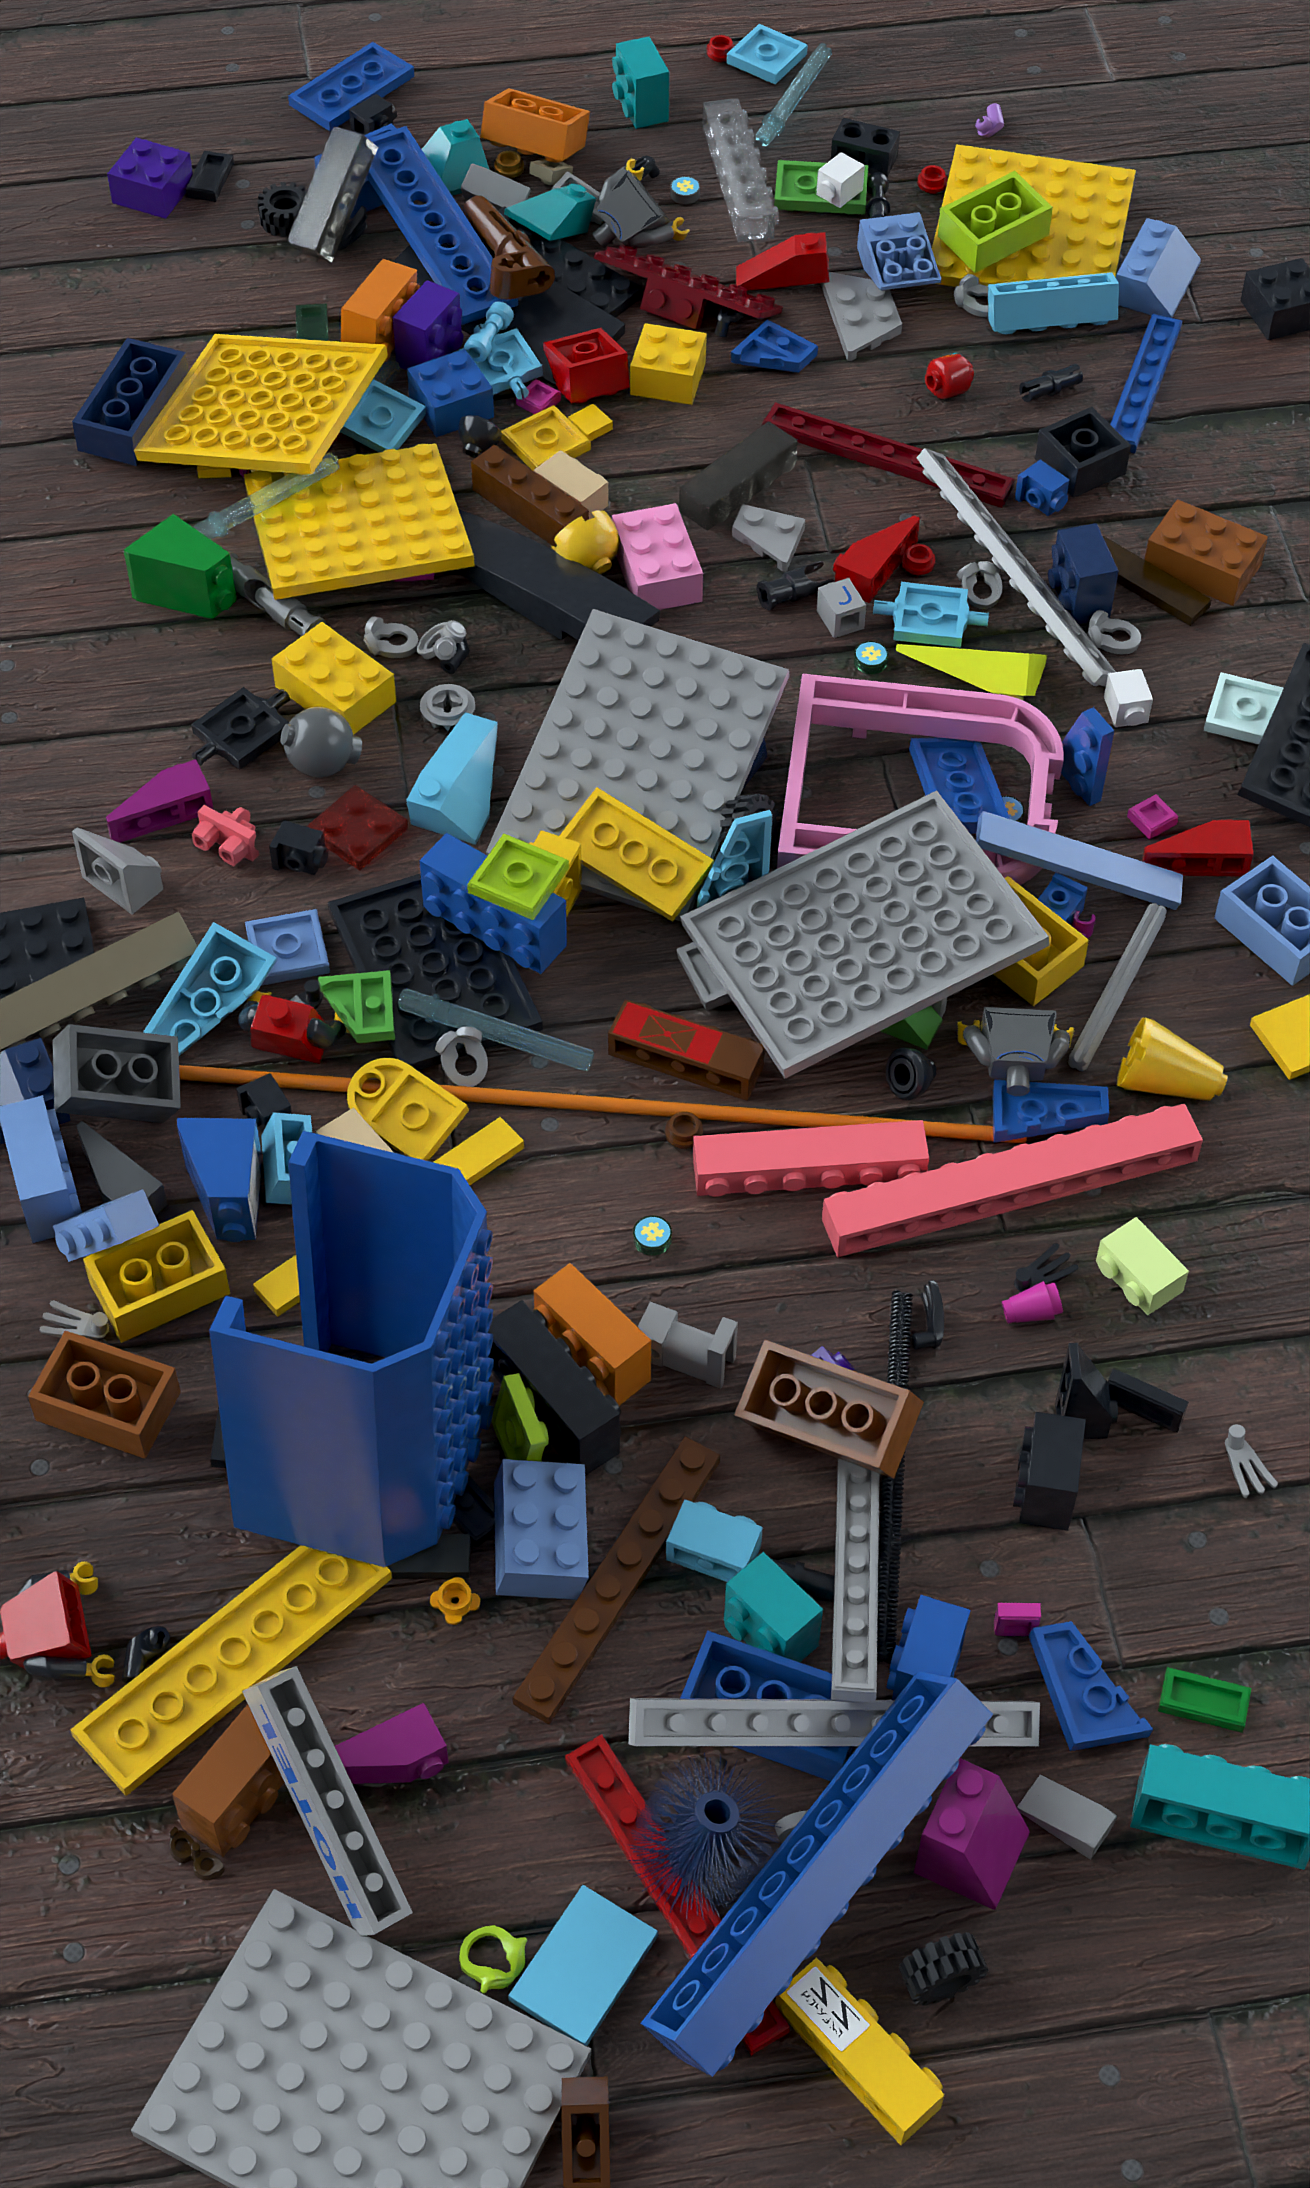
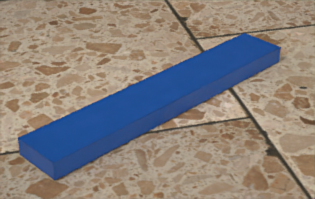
(1145, 378)

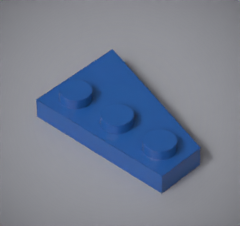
(1087, 755)
(1047, 1109)
(1082, 1694)

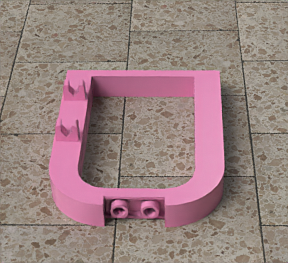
(922, 712)

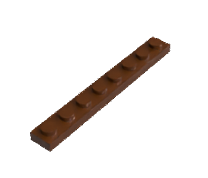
(614, 1582)

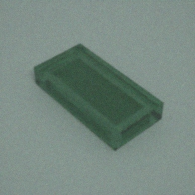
(312, 322)

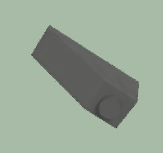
(117, 1173)

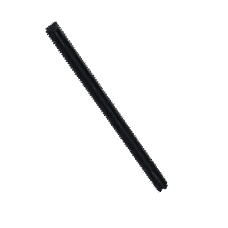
(891, 1488)

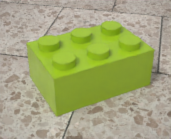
(994, 221)

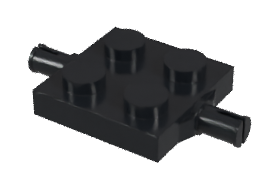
(240, 727)

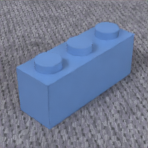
(105, 1226)

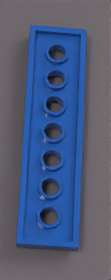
(440, 209)

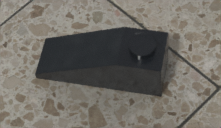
(1085, 1394)

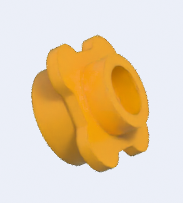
(454, 1588)

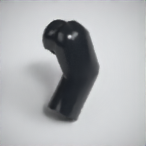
(453, 664)
(142, 1650)

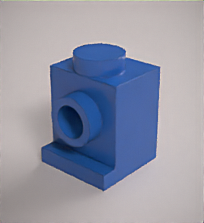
(1042, 488)
(1064, 897)

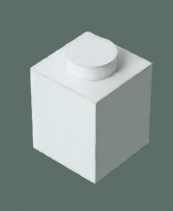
(840, 180)
(1128, 698)

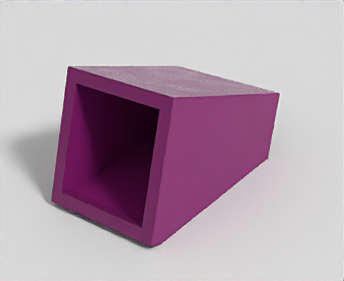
(972, 1836)

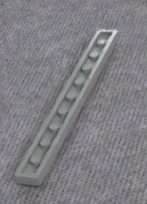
(1011, 560)
(797, 1722)

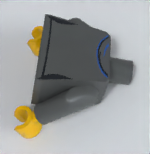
(633, 213)
(1016, 1044)

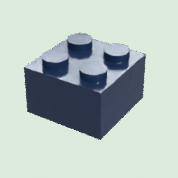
(1083, 572)

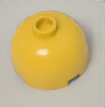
(589, 542)

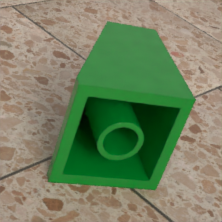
(180, 570)

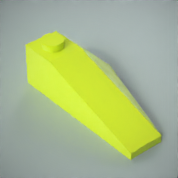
(993, 671)

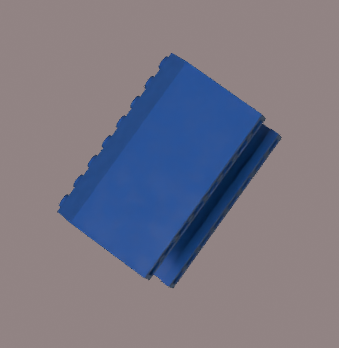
(347, 1447)

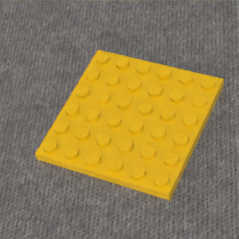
(1085, 224)
(262, 403)
(363, 524)

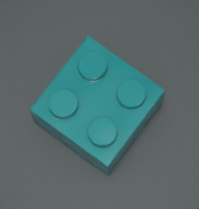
(641, 82)
(772, 1611)

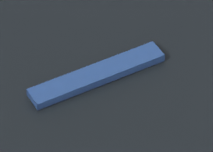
(1079, 860)

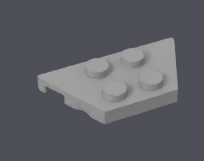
(860, 313)

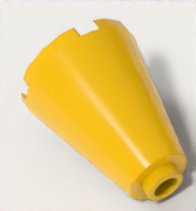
(1168, 1065)

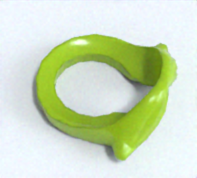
(487, 1976)

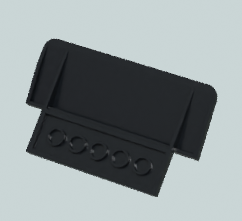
(579, 300)

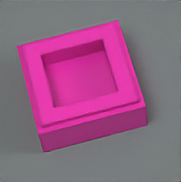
(539, 397)
(1152, 816)
(1016, 1618)

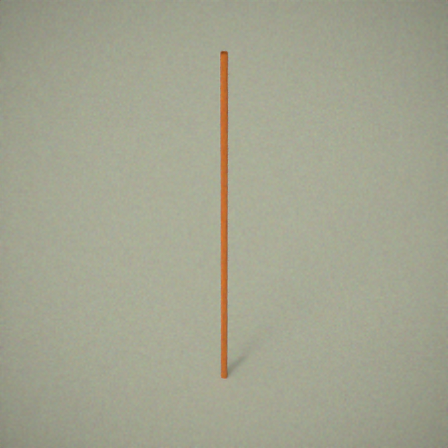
(594, 1103)

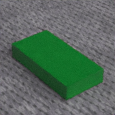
(1204, 1699)

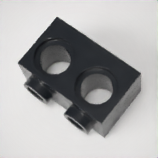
(867, 144)

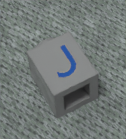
(841, 607)

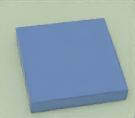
(295, 943)

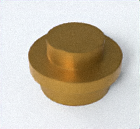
(509, 164)

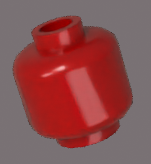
(949, 376)

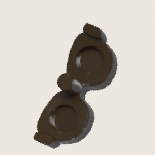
(185, 1849)

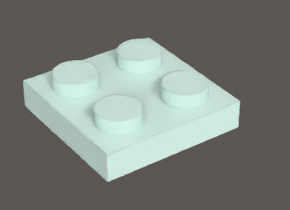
(1241, 708)

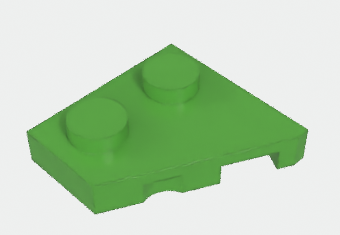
(362, 1003)

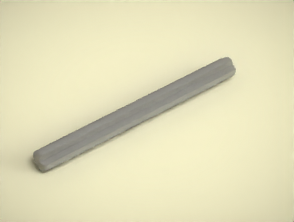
(1117, 987)

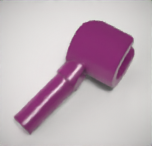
(1084, 928)

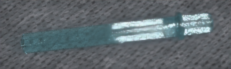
(774, 122)
(220, 522)
(496, 1029)

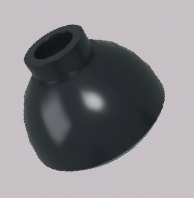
(477, 435)
(909, 1073)

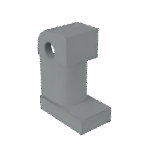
(687, 1347)

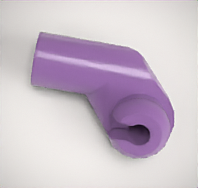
(992, 123)

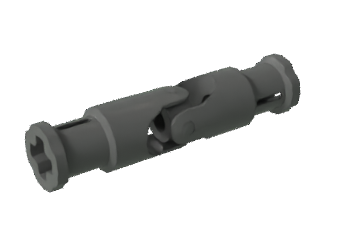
(286, 611)

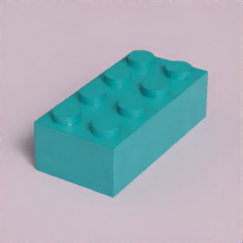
(1224, 1805)

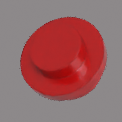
(719, 47)
(932, 179)
(918, 559)

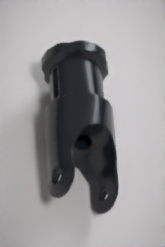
(791, 586)

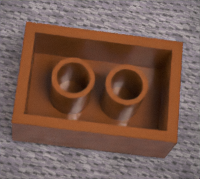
(1206, 551)
(104, 1394)
(229, 1786)

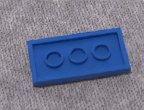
(350, 83)
(960, 776)

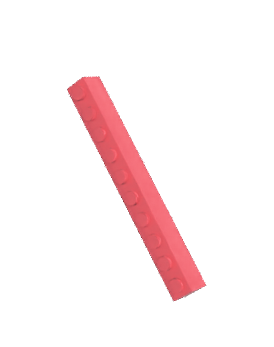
(1010, 1179)

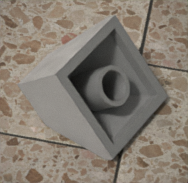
(117, 870)

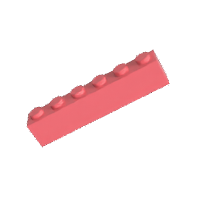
(808, 1157)

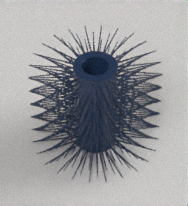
(703, 1836)

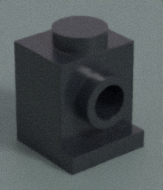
(371, 115)
(298, 848)
(262, 1098)

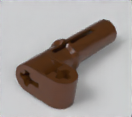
(517, 266)

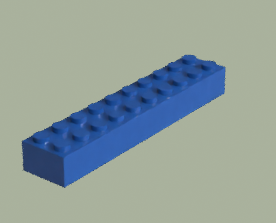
(817, 1872)

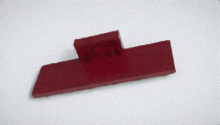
(682, 295)

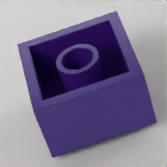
(150, 177)
(427, 325)

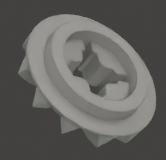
(434, 702)

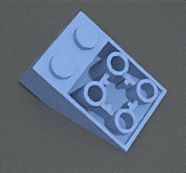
(897, 251)

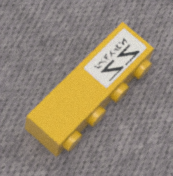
(860, 2050)

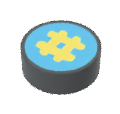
(685, 190)

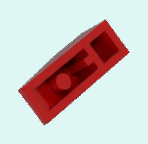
(790, 263)
(876, 557)
(1205, 850)

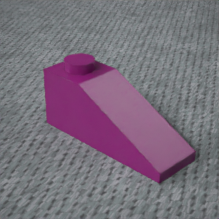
(162, 802)
(395, 1750)

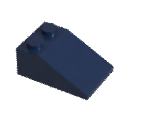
(26, 1075)

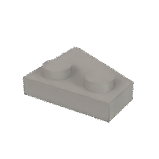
(769, 533)

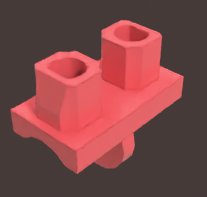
(228, 830)

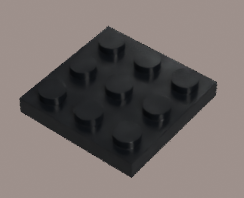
(42, 942)

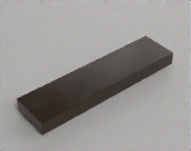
(1157, 585)

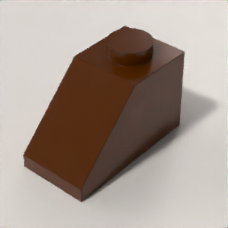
(585, 2132)

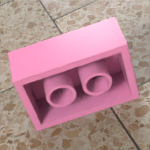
(658, 557)

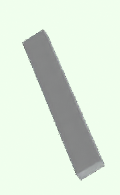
(855, 1585)

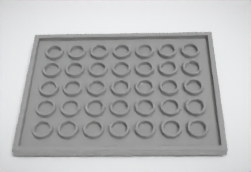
(653, 726)
(863, 933)
(355, 2070)

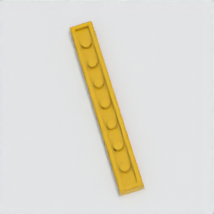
(472, 1157)

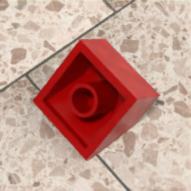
(587, 365)

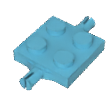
(510, 363)
(930, 614)

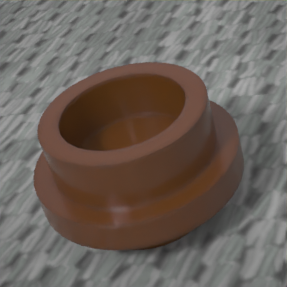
(682, 1128)

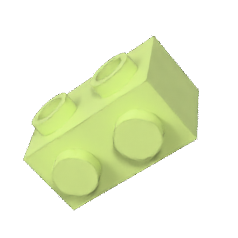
(1141, 1266)

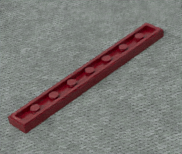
(882, 452)

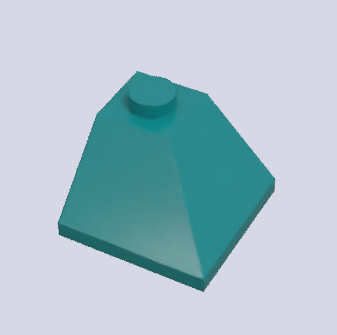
(453, 151)
(556, 212)

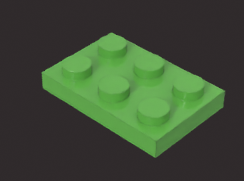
(798, 188)

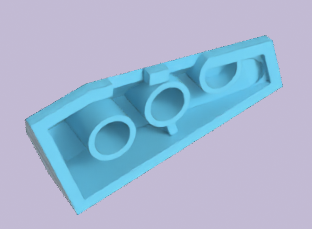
(457, 782)
(741, 857)
(211, 986)

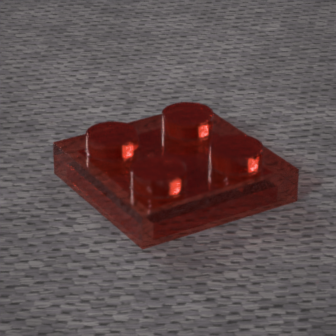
(359, 827)

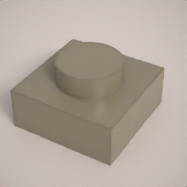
(549, 171)

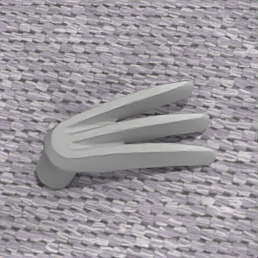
(85, 1324)
(1242, 1453)

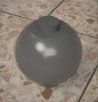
(320, 742)

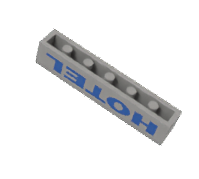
(327, 1802)

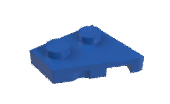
(774, 348)

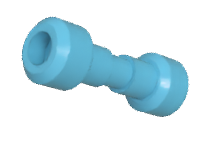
(498, 318)

